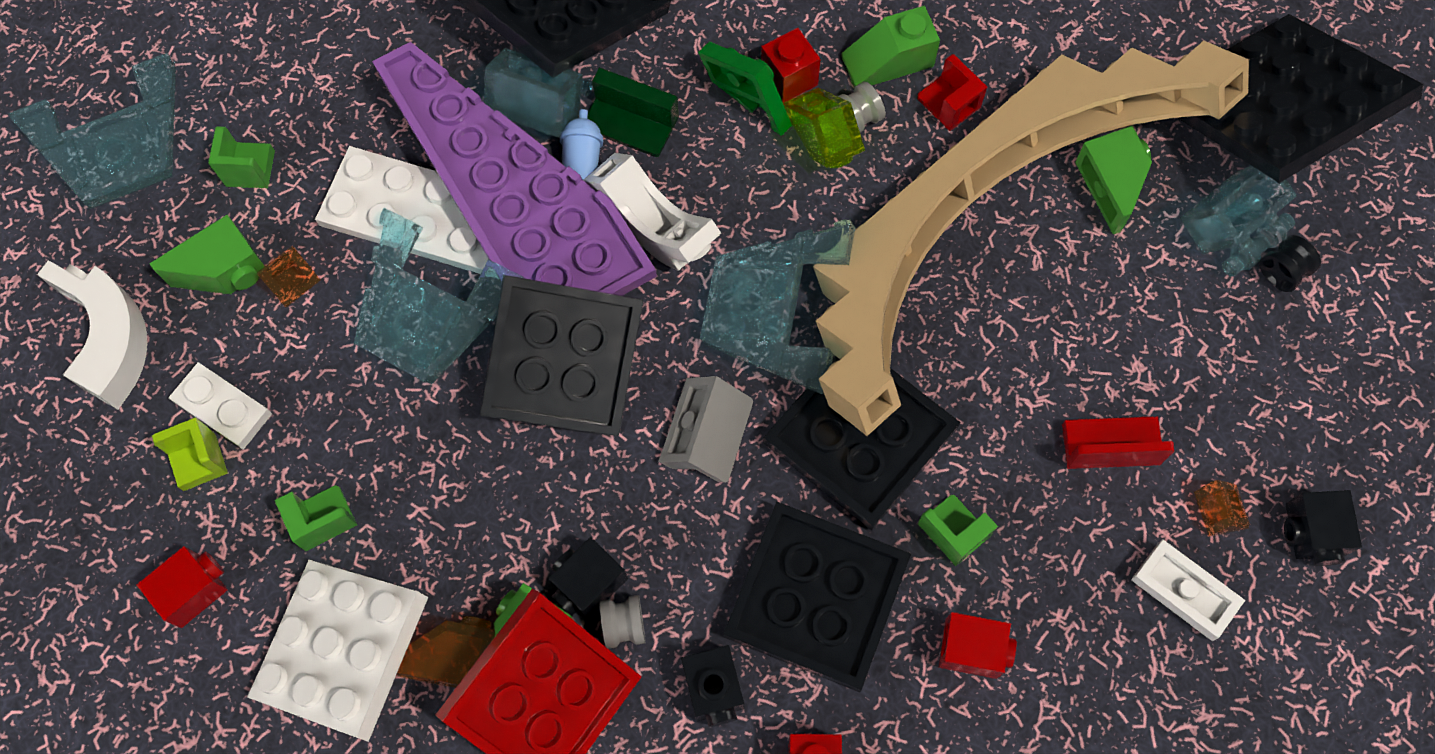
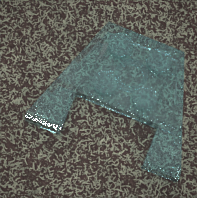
(117, 150)
(756, 300)
(413, 320)

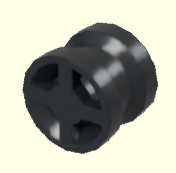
(1290, 263)

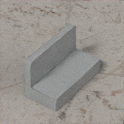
(707, 428)

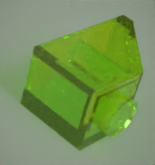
(826, 127)

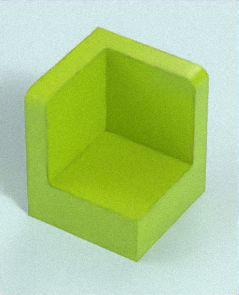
(192, 453)

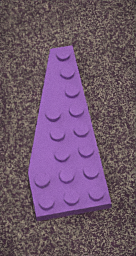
(509, 188)

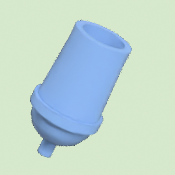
(581, 144)

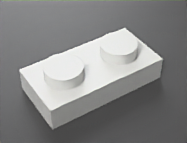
(220, 405)
(1188, 590)

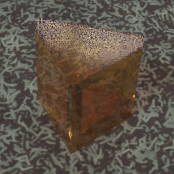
(288, 276)
(1221, 508)

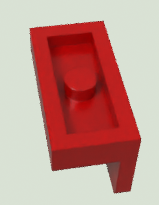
(1114, 442)

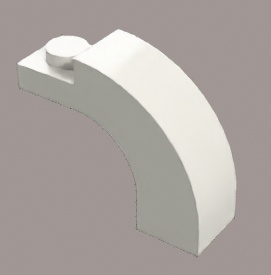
(654, 221)
(116, 337)

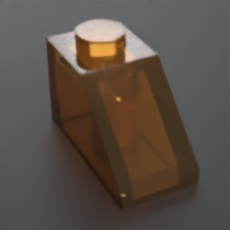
(447, 652)

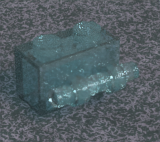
(531, 95)
(1235, 211)

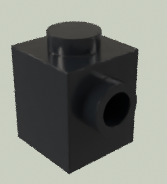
(1322, 526)
(585, 578)
(713, 686)

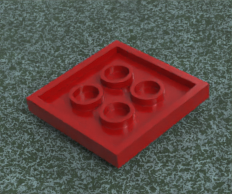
(539, 686)

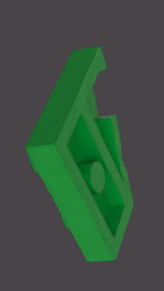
(747, 82)

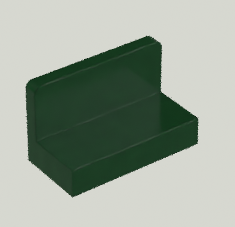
(632, 112)

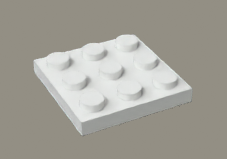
(338, 649)

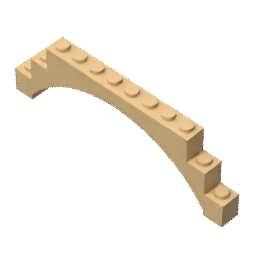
(1048, 113)

